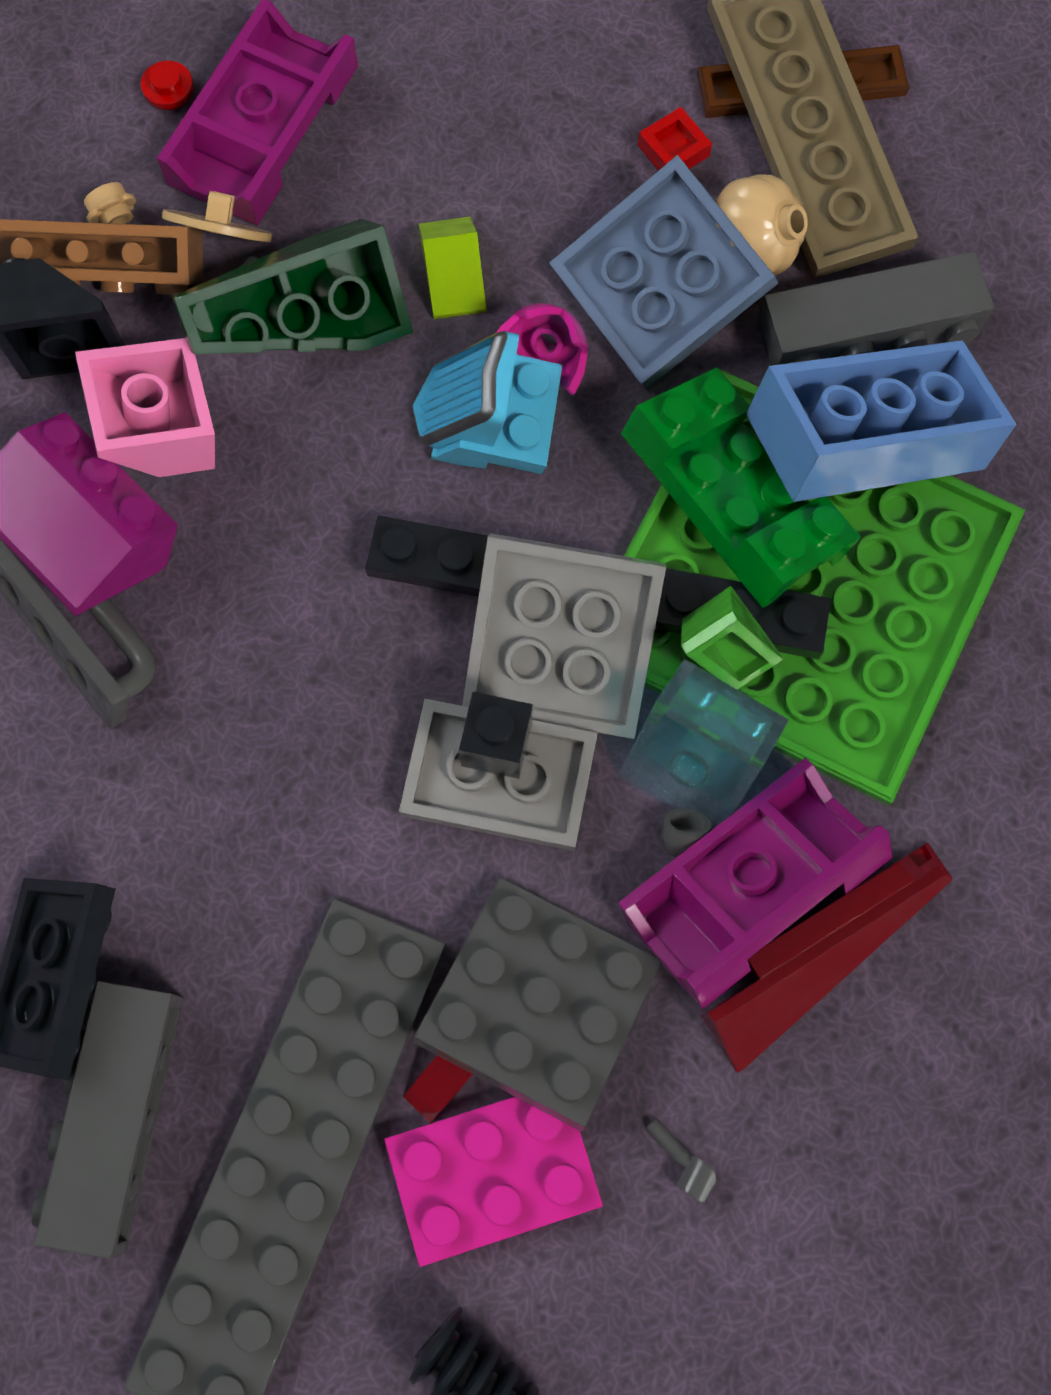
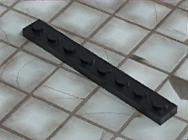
(455, 562)

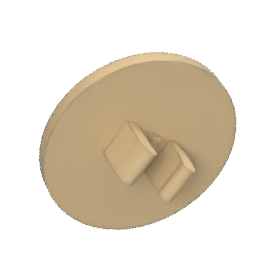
(217, 219)

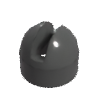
(683, 828)

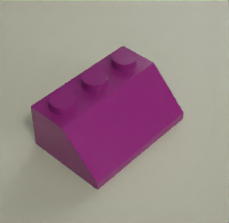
(78, 516)

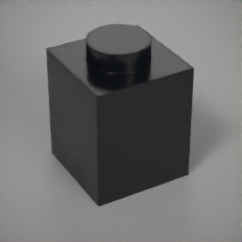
(495, 735)

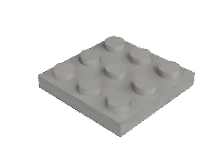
(565, 632)

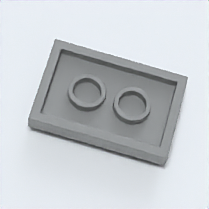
(536, 808)

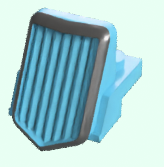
(489, 406)

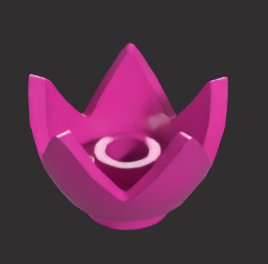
(571, 345)

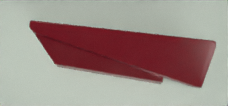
(819, 953)

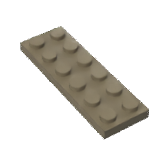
(814, 129)

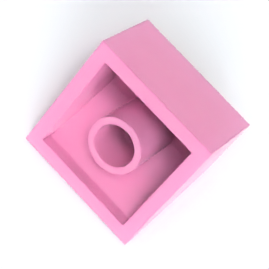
(148, 407)

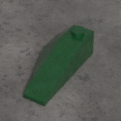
(304, 298)

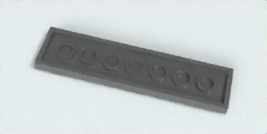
(288, 1161)

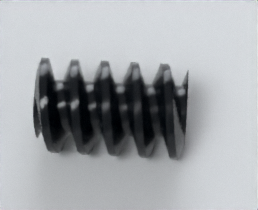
(460, 1368)

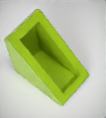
(453, 267)

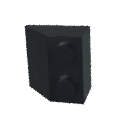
(48, 319)

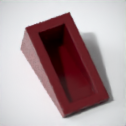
(436, 1087)

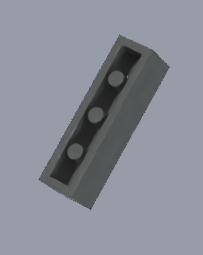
(877, 311)
(107, 1121)

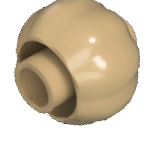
(766, 217)

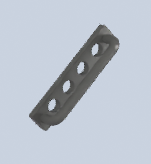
(70, 652)

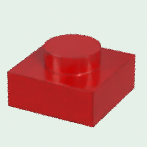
(674, 136)

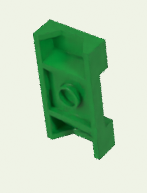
(731, 489)

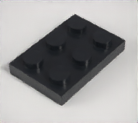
(50, 973)

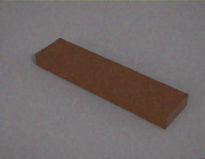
(876, 72)

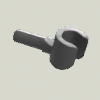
(697, 1177)

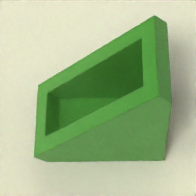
(728, 640)

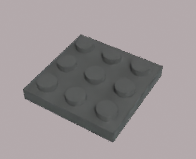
(538, 1003)

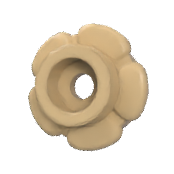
(110, 204)

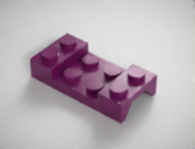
(255, 112)
(752, 881)

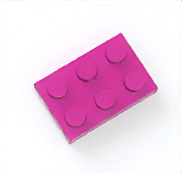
(489, 1177)

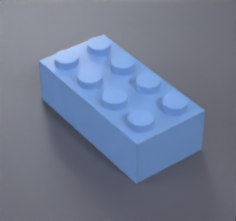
(878, 419)

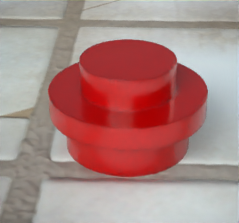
(167, 85)

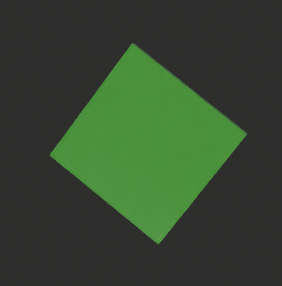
(892, 627)

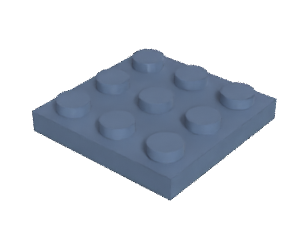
(663, 272)

